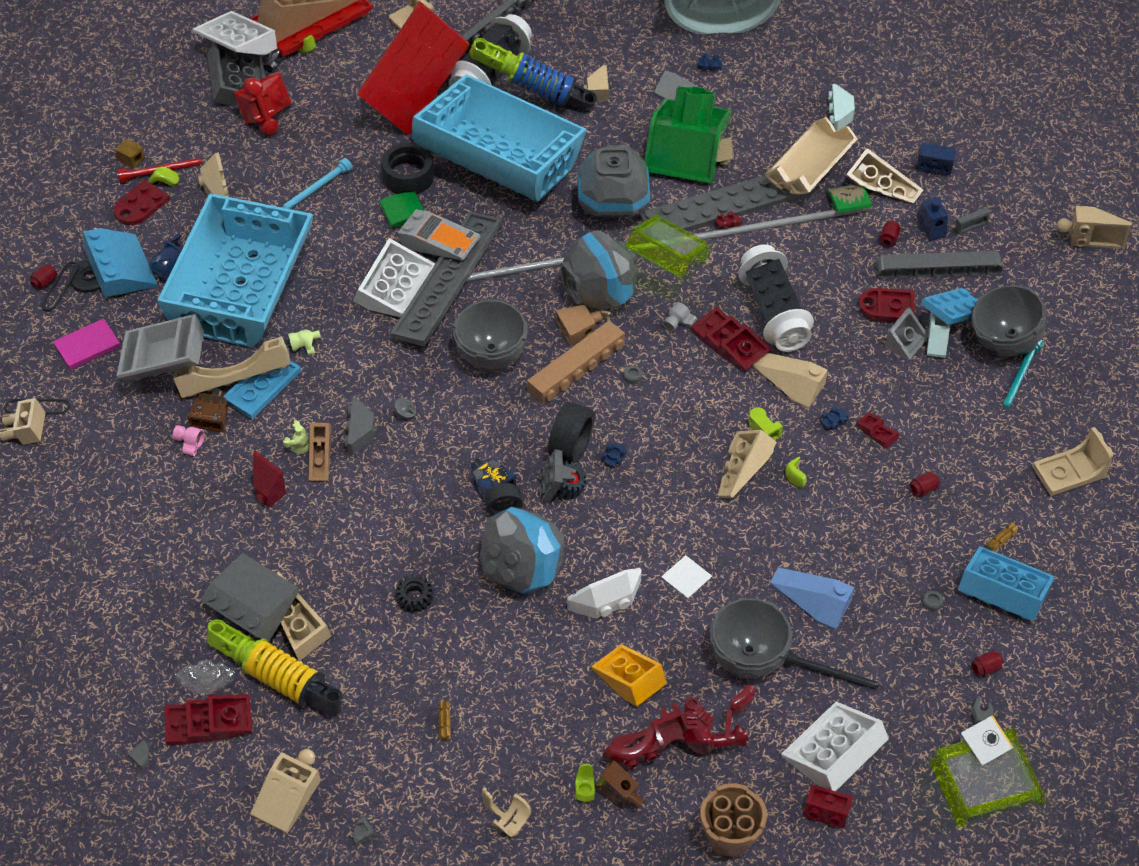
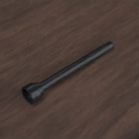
(792, 659)

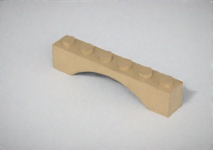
(197, 379)

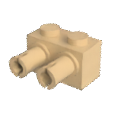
(26, 422)

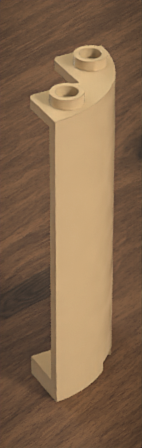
(811, 157)

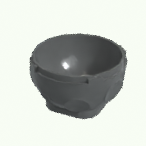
(1009, 312)
(490, 335)
(753, 627)

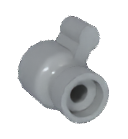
(679, 315)

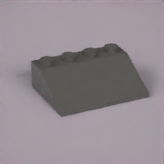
(230, 70)
(251, 596)

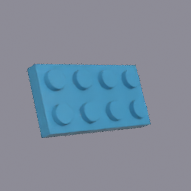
(951, 305)
(259, 390)

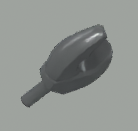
(978, 714)

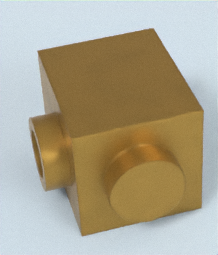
(130, 153)

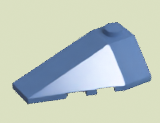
(817, 595)

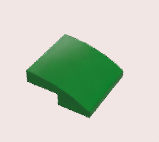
(400, 207)

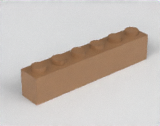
(575, 362)

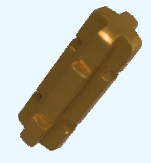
(1002, 537)
(444, 720)

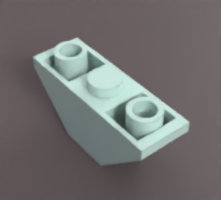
(841, 107)
(937, 337)

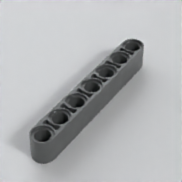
(939, 264)

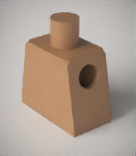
(577, 323)

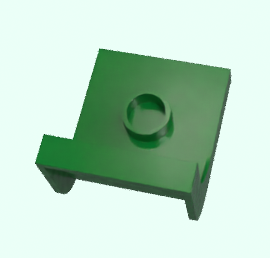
(686, 135)

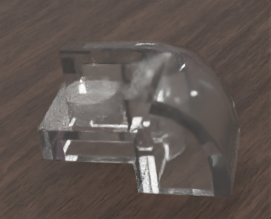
(205, 677)

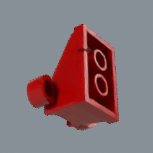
(262, 100)

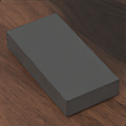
(972, 221)

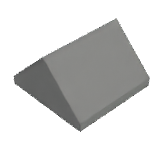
(669, 83)
(906, 335)

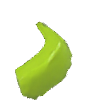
(308, 45)
(165, 175)
(794, 475)
(585, 783)

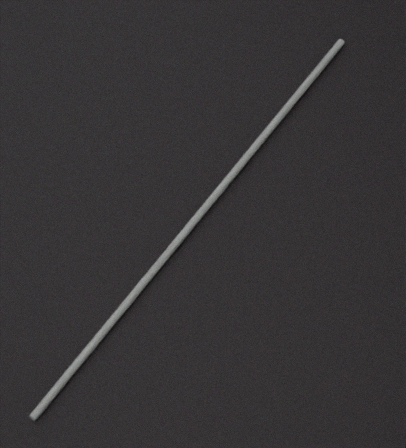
(707, 235)

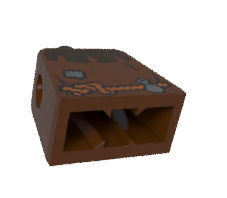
(209, 412)
(619, 787)

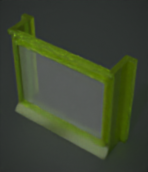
(667, 245)
(980, 788)

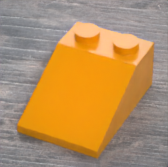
(630, 674)

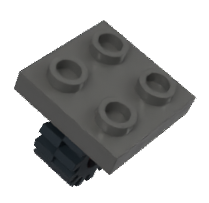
(561, 478)

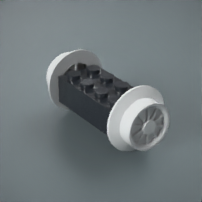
(507, 32)
(785, 320)

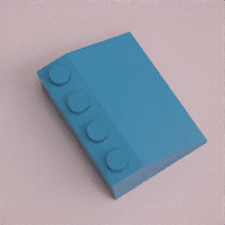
(117, 261)
(1006, 583)

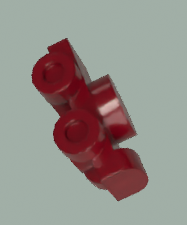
(729, 221)

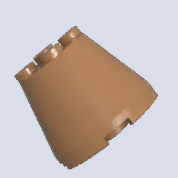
(732, 819)

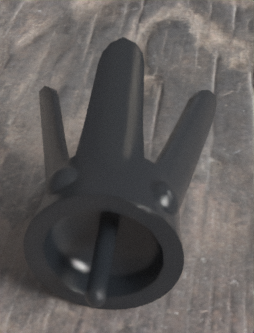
(270, 64)

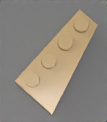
(303, 627)

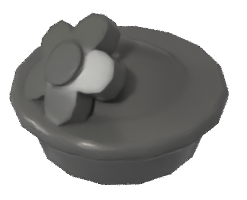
(404, 408)

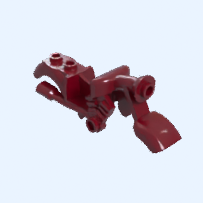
(691, 726)

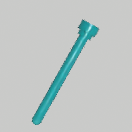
(1020, 374)

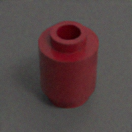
(890, 233)
(43, 276)
(924, 484)
(987, 663)

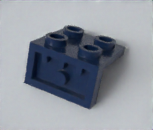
(936, 158)

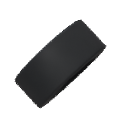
(500, 492)

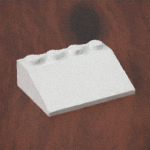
(239, 34)
(393, 280)
(836, 745)

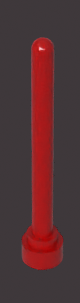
(125, 175)

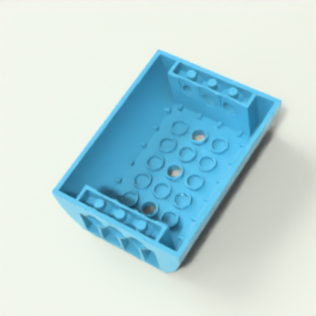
(499, 137)
(219, 258)

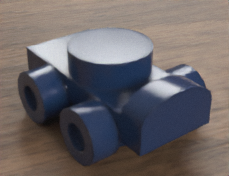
(710, 64)
(833, 420)
(614, 456)

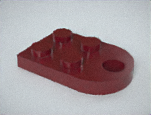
(140, 203)
(886, 303)

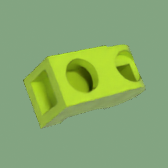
(759, 421)

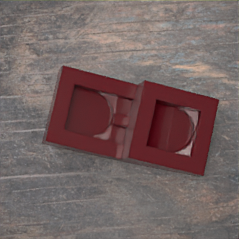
(874, 428)

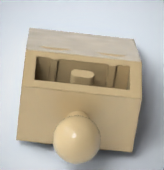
(1095, 228)
(285, 795)

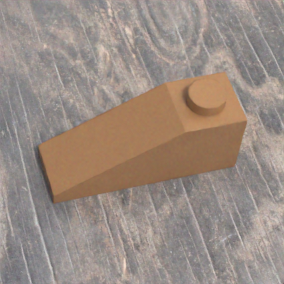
(319, 451)

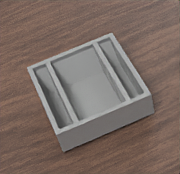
(161, 348)

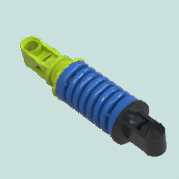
(534, 74)

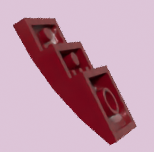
(730, 339)
(207, 719)

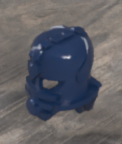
(166, 258)

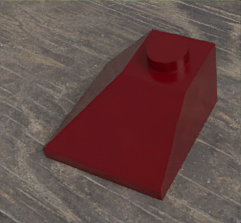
(268, 481)

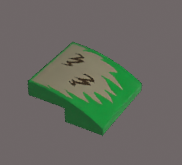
(849, 198)

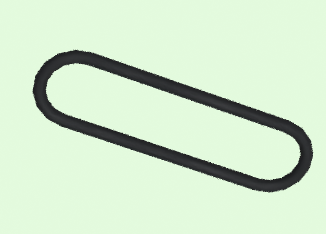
(59, 275)
(47, 412)

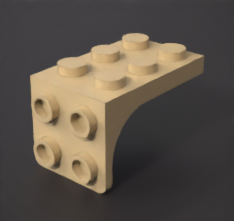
(1076, 466)

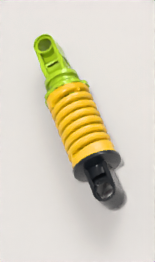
(276, 668)

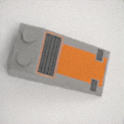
(437, 236)

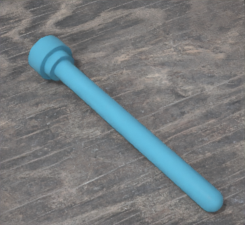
(343, 166)

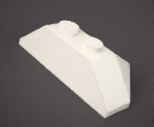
(606, 595)

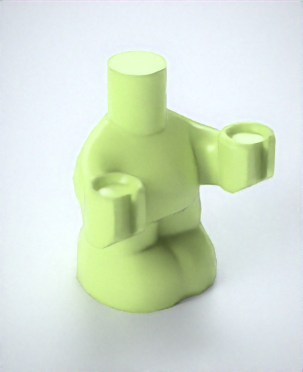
(302, 339)
(299, 441)

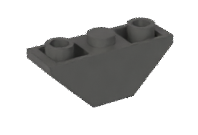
(360, 427)

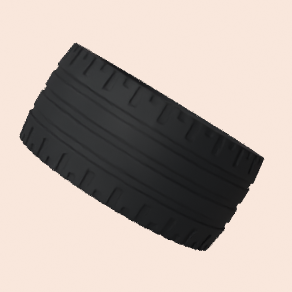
(407, 153)
(571, 431)

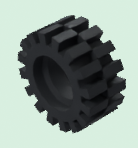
(414, 603)

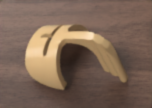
(518, 804)

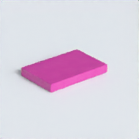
(86, 344)

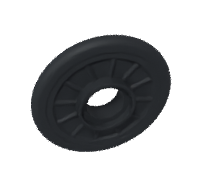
(80, 281)

